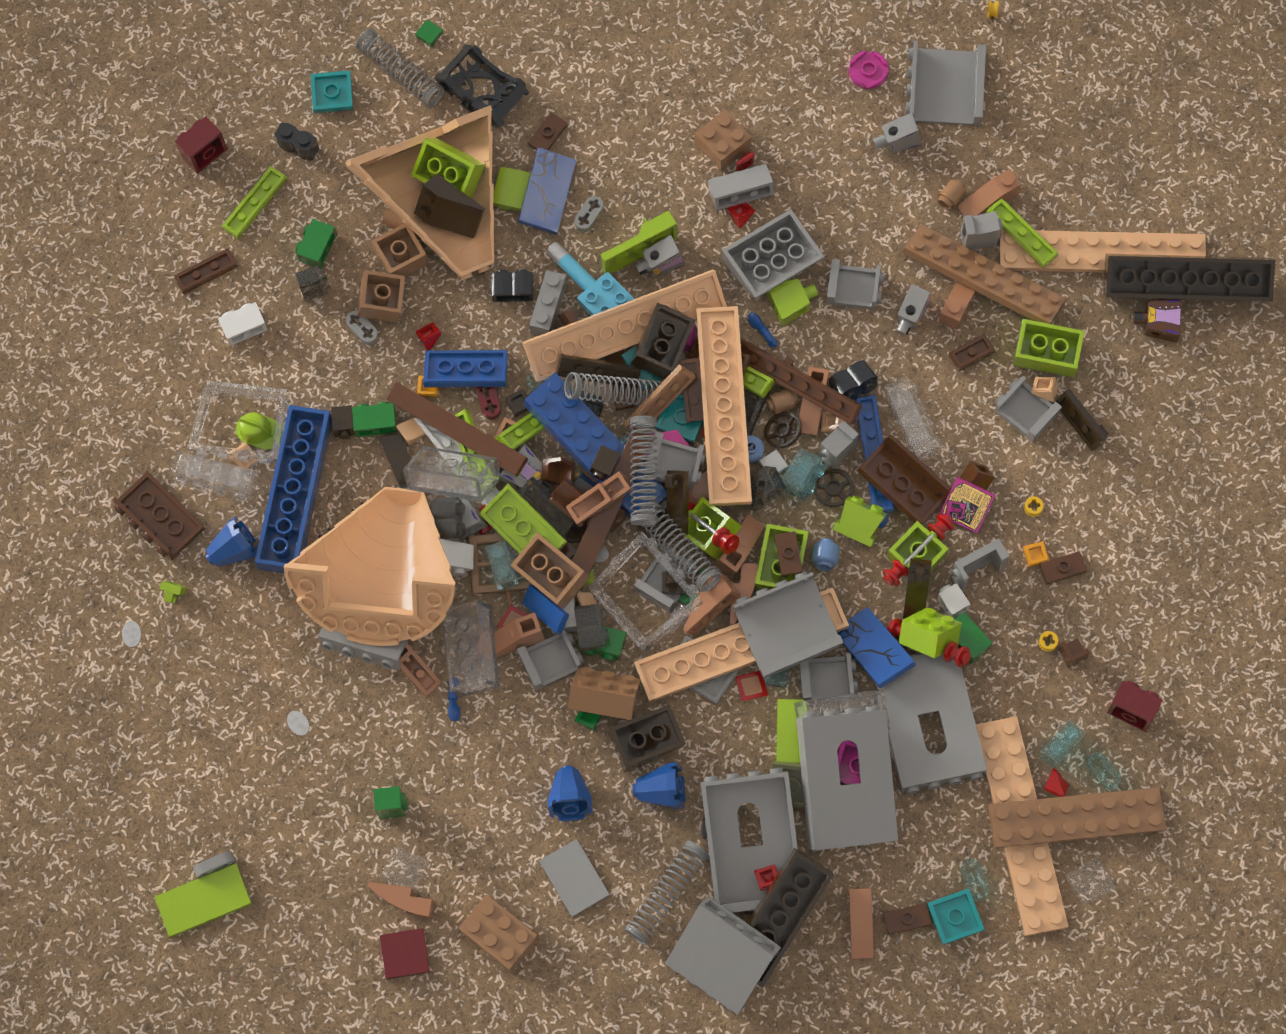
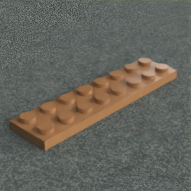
(983, 275)
(1076, 817)

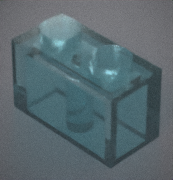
(803, 474)
(500, 561)
(1062, 744)

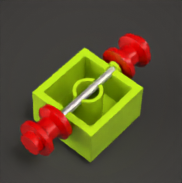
(712, 529)
(918, 544)
(931, 635)

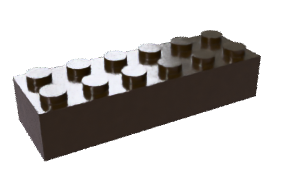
(789, 903)

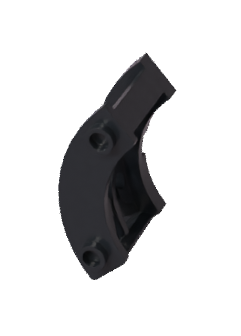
(454, 83)

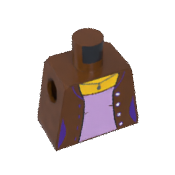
(1161, 319)

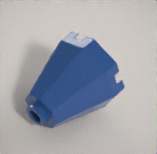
(231, 544)
(662, 787)
(569, 795)

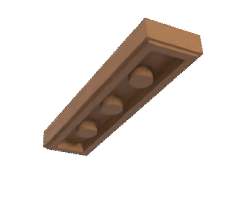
(664, 394)

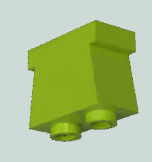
(860, 520)

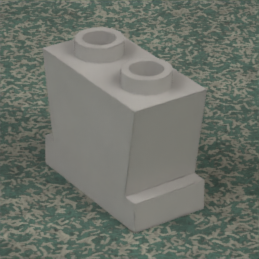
(981, 230)
(838, 445)

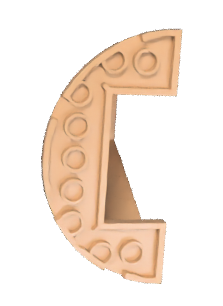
(389, 176)
(377, 572)

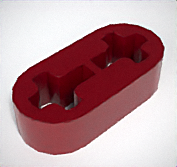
(484, 402)

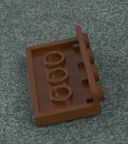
(904, 480)
(158, 516)

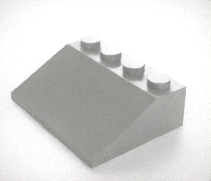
(771, 254)

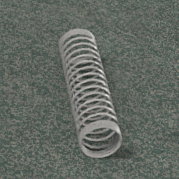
(366, 46)
(578, 390)
(643, 422)
(699, 583)
(696, 851)

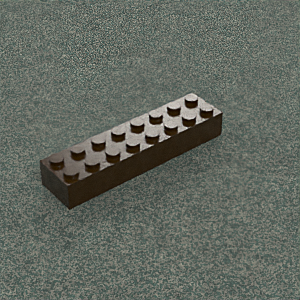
(1189, 277)

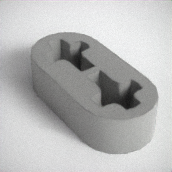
(592, 216)
(358, 331)
(214, 864)

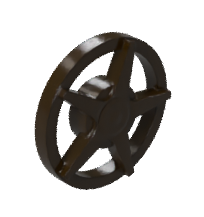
(783, 430)
(833, 488)

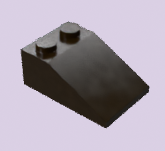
(448, 208)
(662, 341)
(646, 738)

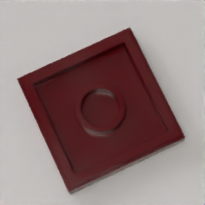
(404, 953)

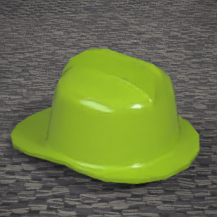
(256, 430)

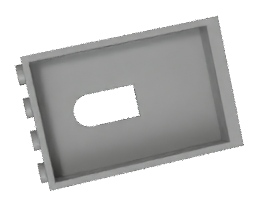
(922, 690)
(850, 812)
(733, 865)

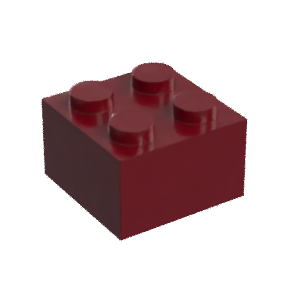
(201, 144)
(1135, 705)

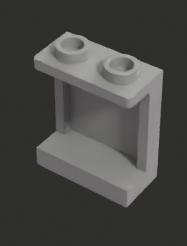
(854, 286)
(1026, 411)
(676, 457)
(992, 552)
(651, 583)
(550, 660)
(827, 677)

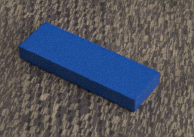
(545, 609)

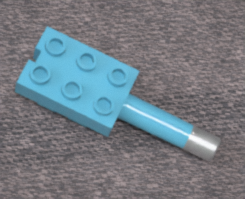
(598, 294)

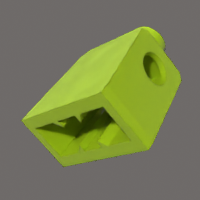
(791, 300)

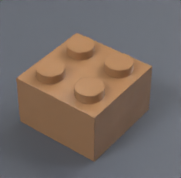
(723, 139)
(400, 251)
(381, 296)

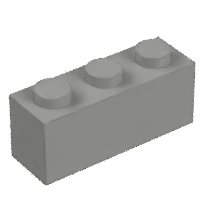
(741, 187)
(548, 303)

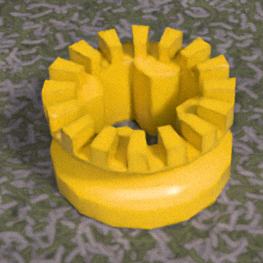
(992, 9)
(1038, 502)
(1051, 647)

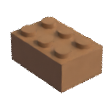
(550, 570)
(604, 693)
(498, 933)

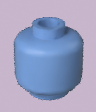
(756, 447)
(825, 554)

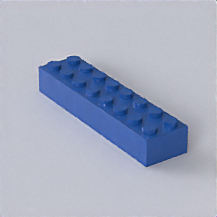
(581, 433)
(293, 487)

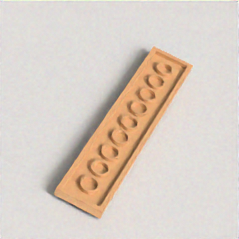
(1086, 250)
(620, 325)
(723, 406)
(709, 656)
(1029, 865)

